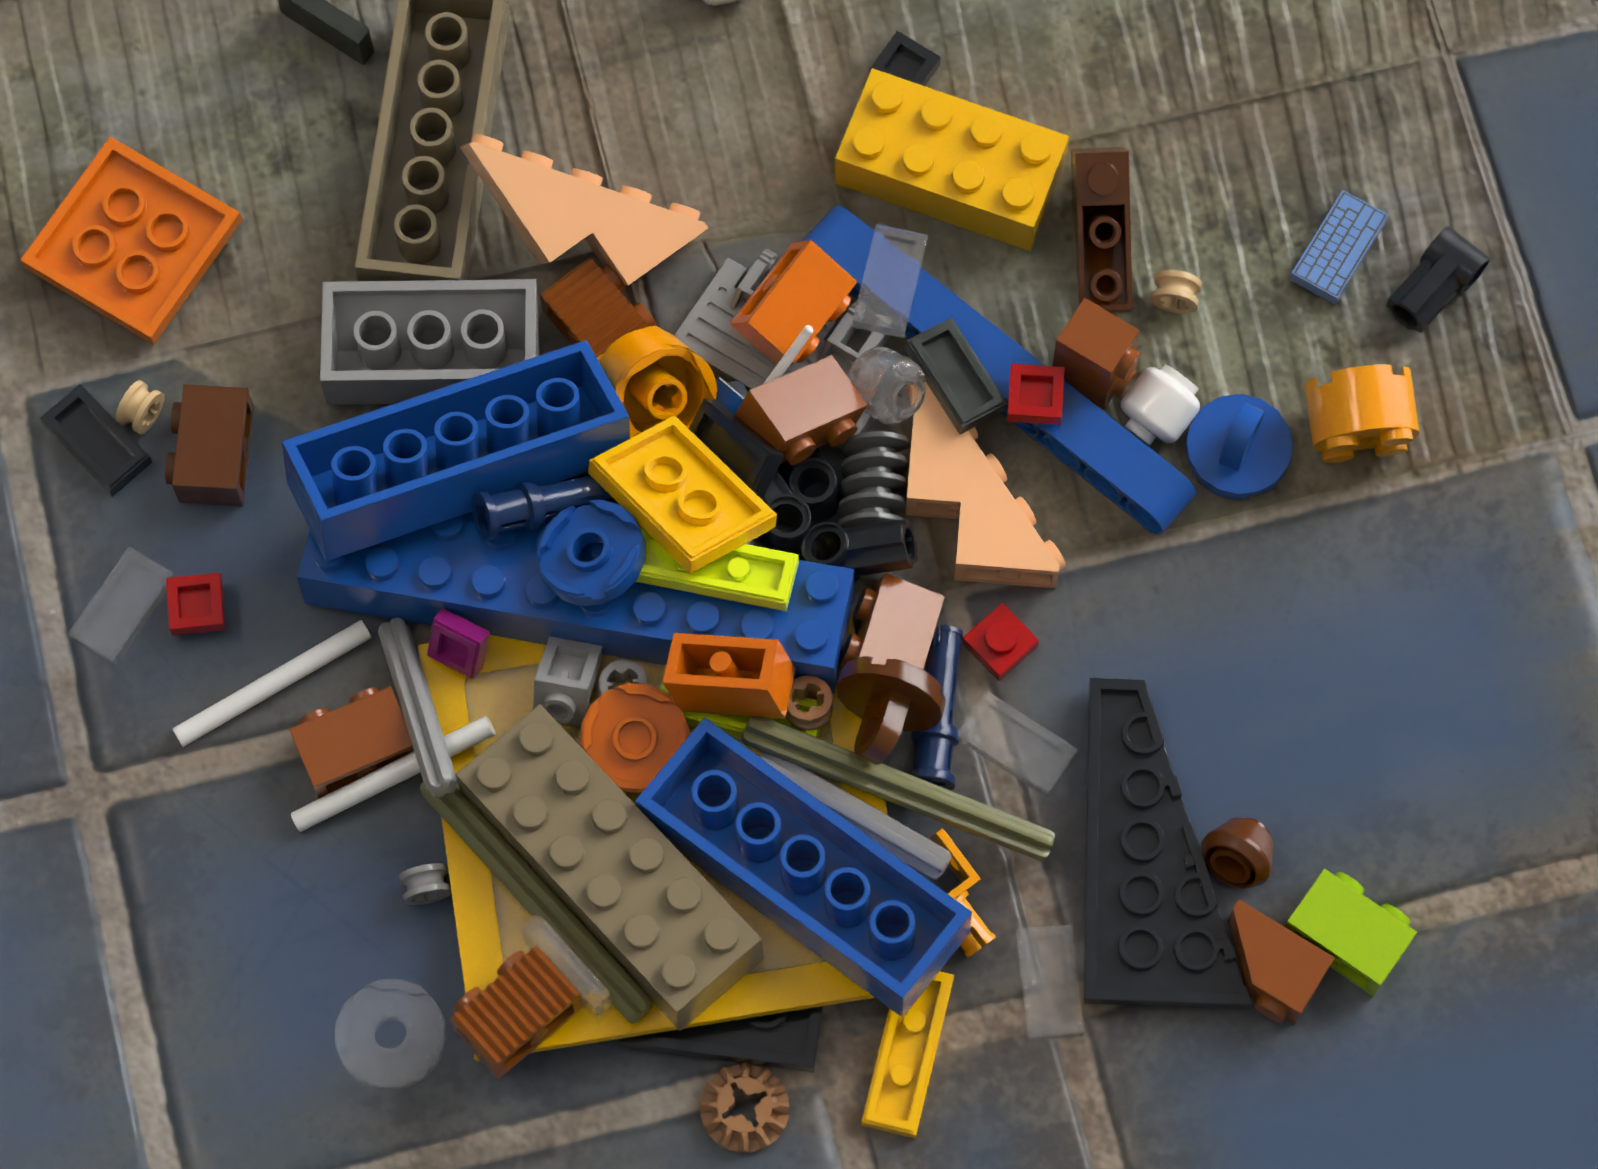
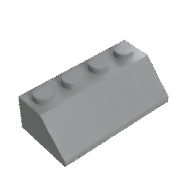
(420, 336)

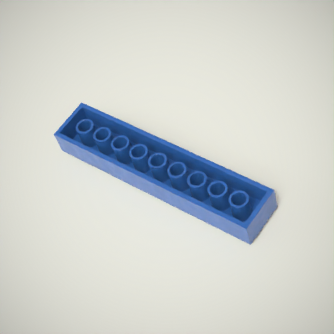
(504, 593)

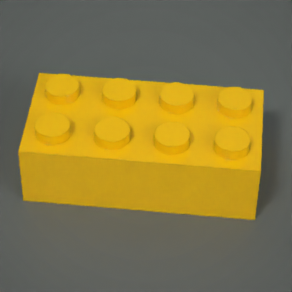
(951, 159)

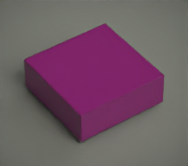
(458, 643)

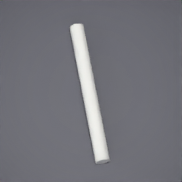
(271, 683)
(386, 777)

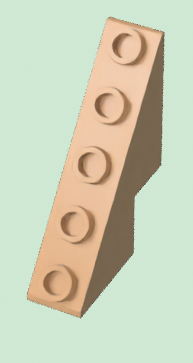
(562, 209)
(959, 482)

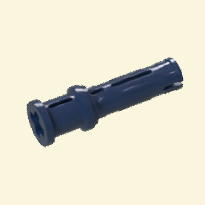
(531, 505)
(935, 745)

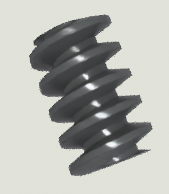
(871, 478)

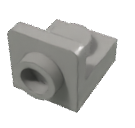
(566, 679)

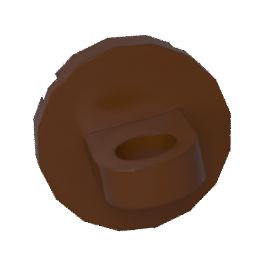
(888, 701)

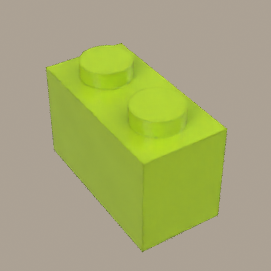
(1352, 929)

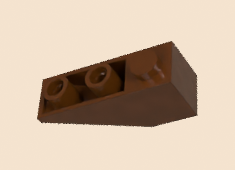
(1102, 226)

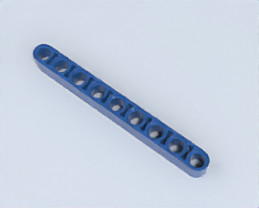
(1086, 439)

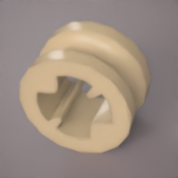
(1176, 291)
(140, 407)

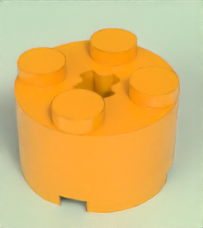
(657, 377)
(1362, 411)

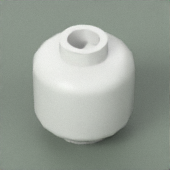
(1160, 405)

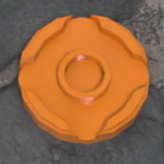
(633, 733)

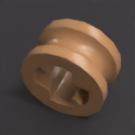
(817, 716)

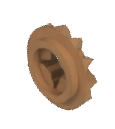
(736, 1132)

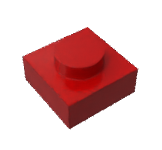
(1035, 394)
(195, 604)
(1000, 642)

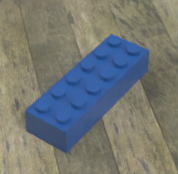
(436, 450)
(805, 867)

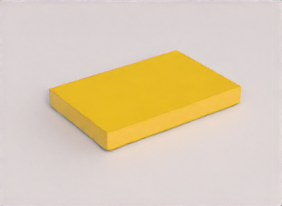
(682, 494)

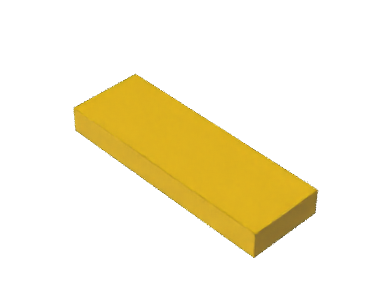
(907, 1061)

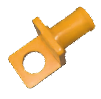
(968, 878)

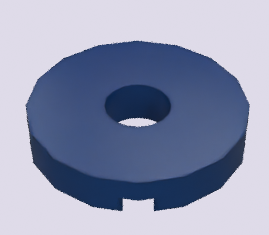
(606, 575)

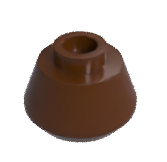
(1239, 852)

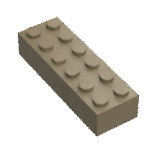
(434, 98)
(611, 867)

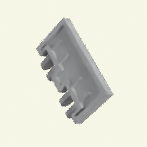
(733, 356)

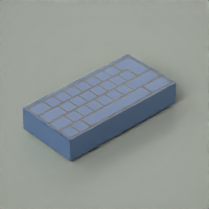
(1338, 247)

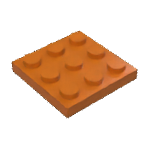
(131, 240)

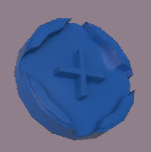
(1238, 446)

